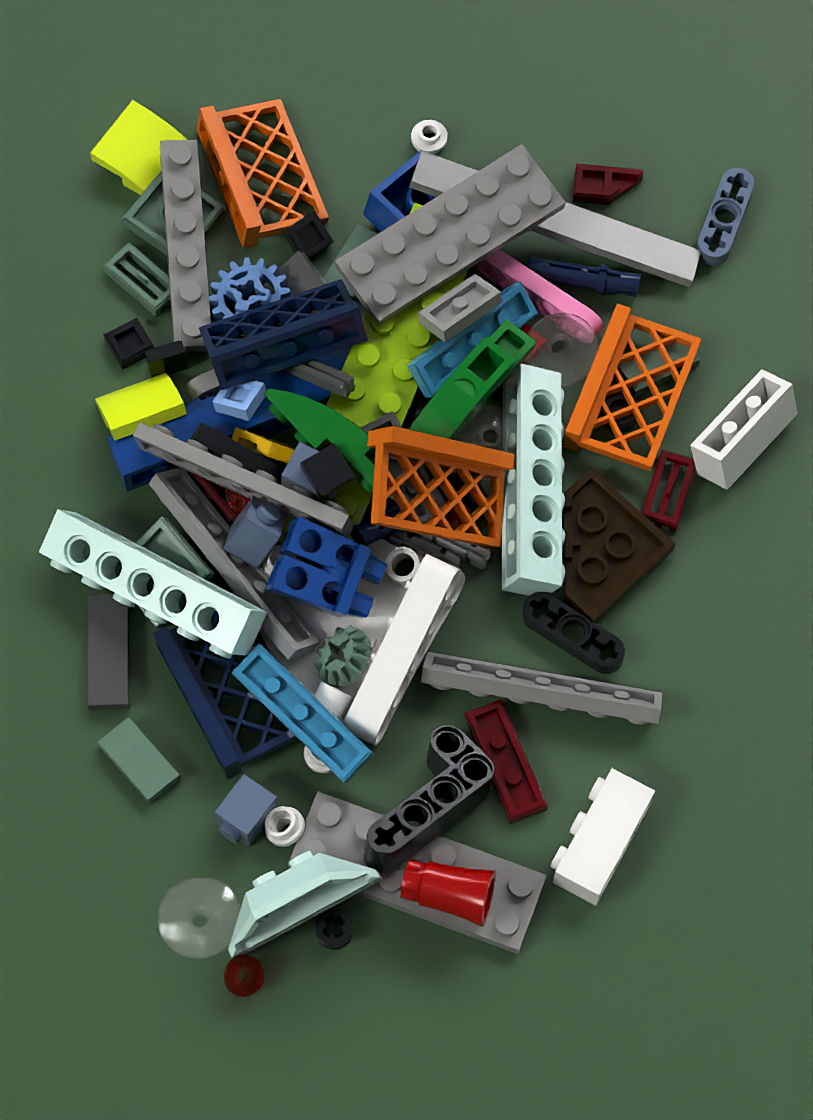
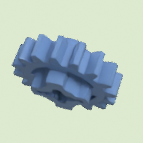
(246, 289)

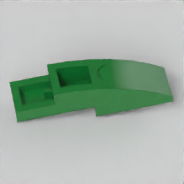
(474, 382)
(321, 427)

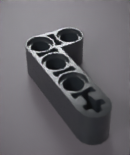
(423, 807)

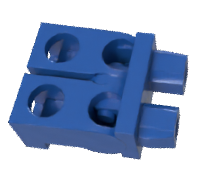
(337, 572)

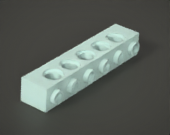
(535, 484)
(237, 618)

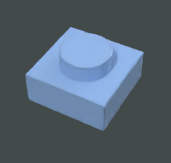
(240, 400)

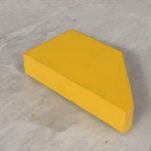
(263, 445)

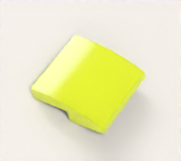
(133, 146)
(144, 402)

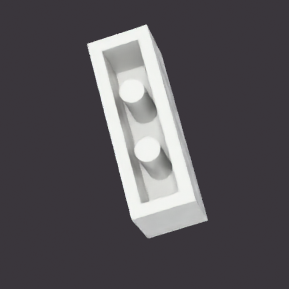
(744, 429)
(601, 836)

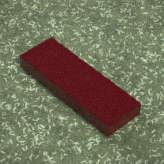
(512, 773)

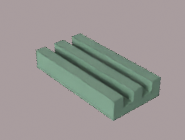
(134, 290)

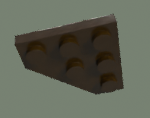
(606, 546)

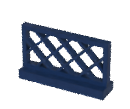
(278, 348)
(206, 709)

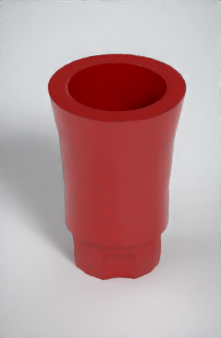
(450, 889)

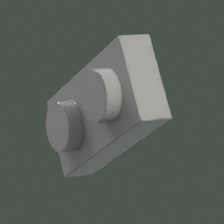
(460, 307)

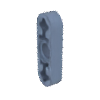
(727, 230)

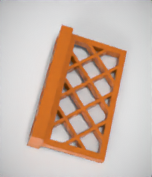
(230, 171)
(599, 382)
(451, 456)

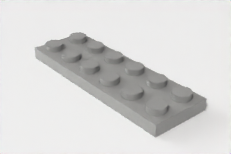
(449, 234)
(341, 832)

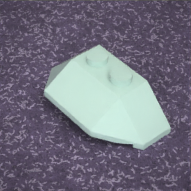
(295, 897)

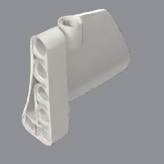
(400, 628)

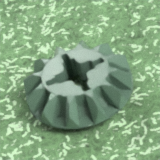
(357, 653)

